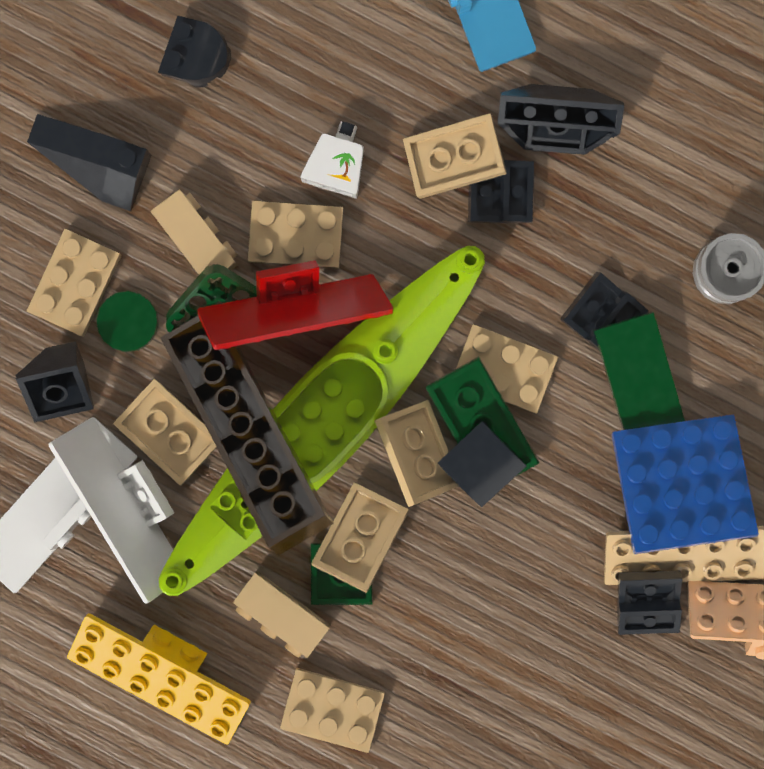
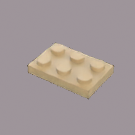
(454, 156)
(295, 234)
(74, 282)
(515, 367)
(166, 432)
(414, 451)
(360, 537)
(332, 710)

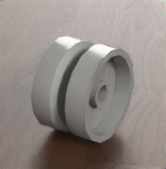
(732, 251)

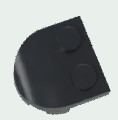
(195, 53)

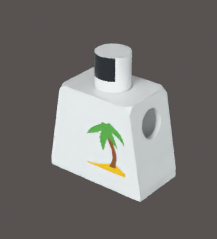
(336, 162)

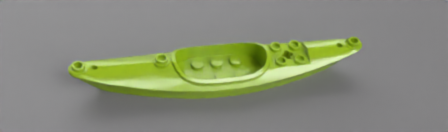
(333, 409)

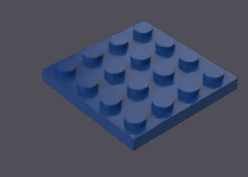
(684, 484)

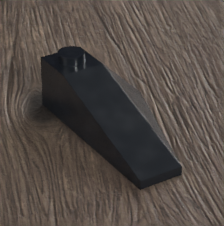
(96, 161)

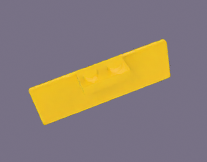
(161, 673)

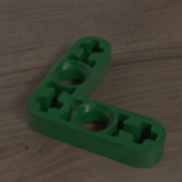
(210, 291)

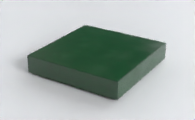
(333, 591)

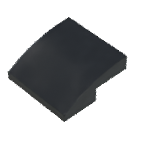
(504, 197)
(599, 306)
(482, 464)
(649, 602)

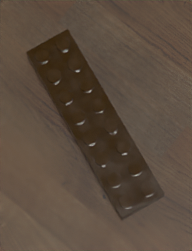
(248, 438)

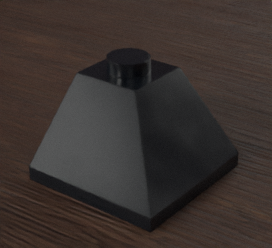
(55, 383)

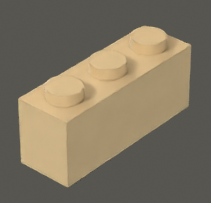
(193, 234)
(281, 615)

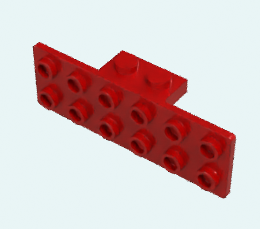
(293, 303)

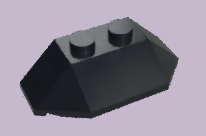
(559, 118)

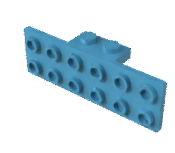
(494, 31)

